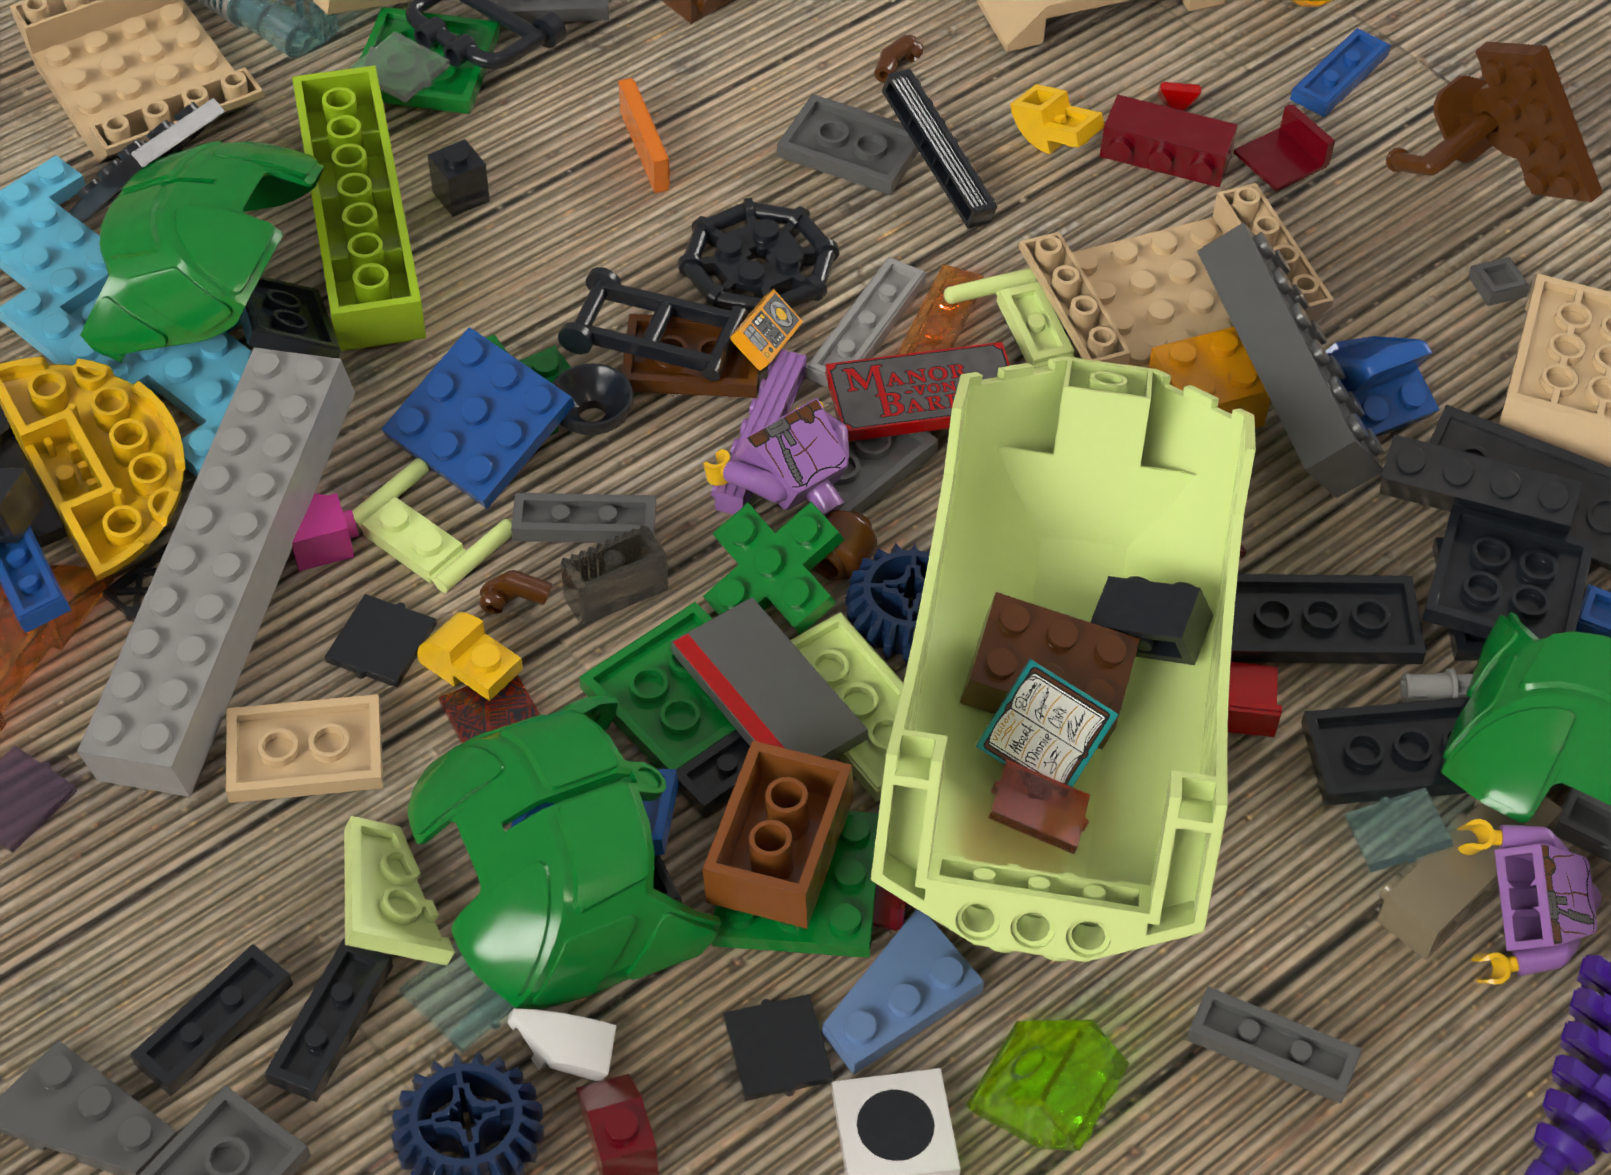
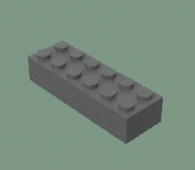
(1291, 360)

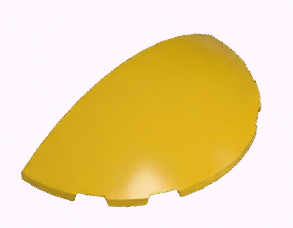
(99, 452)

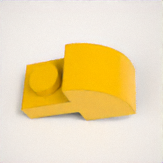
(1050, 121)
(468, 655)

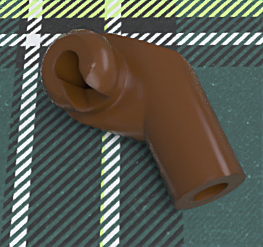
(906, 47)
(509, 586)

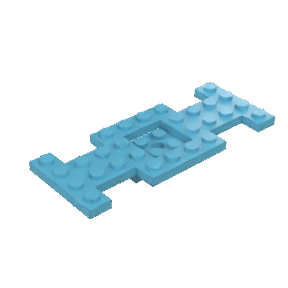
(63, 277)

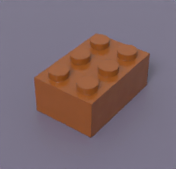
(778, 834)

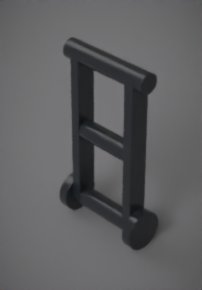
(606, 285)

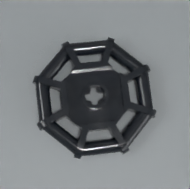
(758, 240)

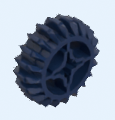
(880, 599)
(516, 1116)

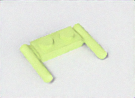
(1025, 311)
(416, 539)

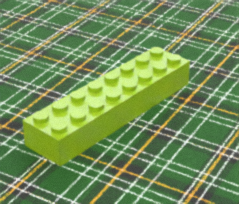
(359, 210)

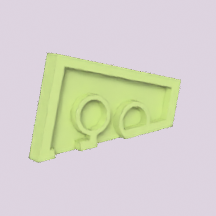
(384, 898)

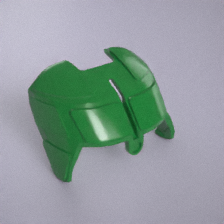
(185, 249)
(1534, 719)
(572, 886)

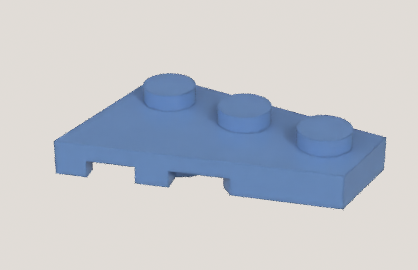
(901, 994)

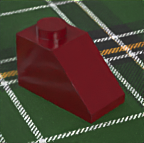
(618, 1127)

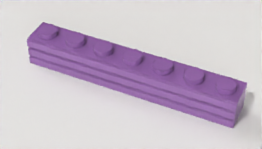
(774, 402)

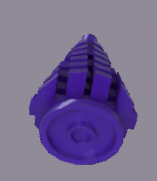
(1586, 1075)

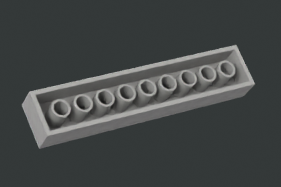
(218, 574)

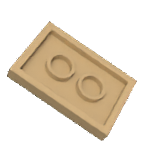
(303, 748)

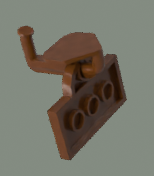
(1520, 114)

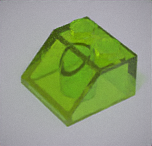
(1050, 1082)

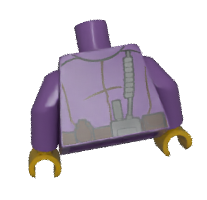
(790, 460)
(1542, 895)

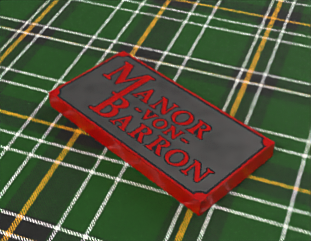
(906, 390)

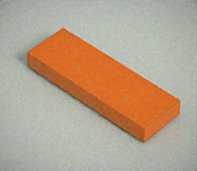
(644, 135)

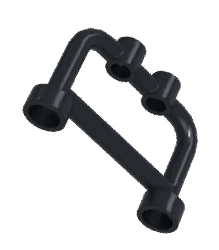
(545, 31)

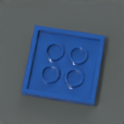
(478, 417)

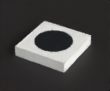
(895, 1125)

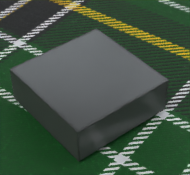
(1498, 281)

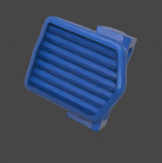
(1386, 380)

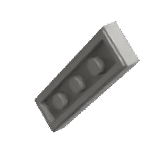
(869, 318)

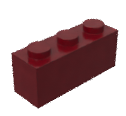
(1168, 140)

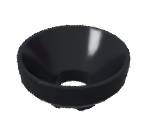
(597, 388)

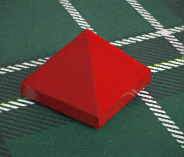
(1178, 95)

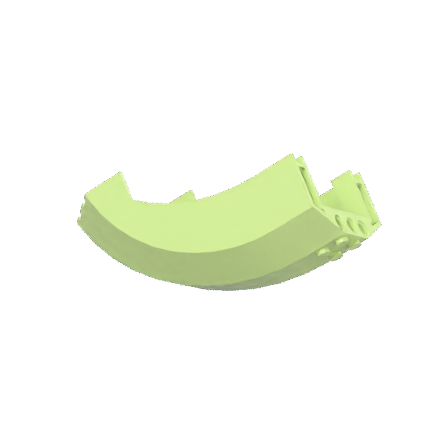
(1042, 500)

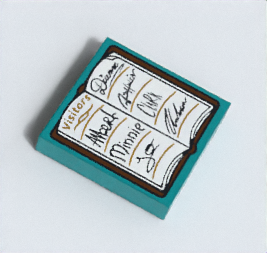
(1046, 725)

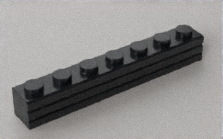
(939, 148)

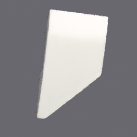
(566, 1041)

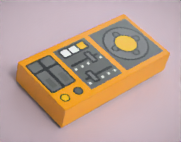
(766, 330)

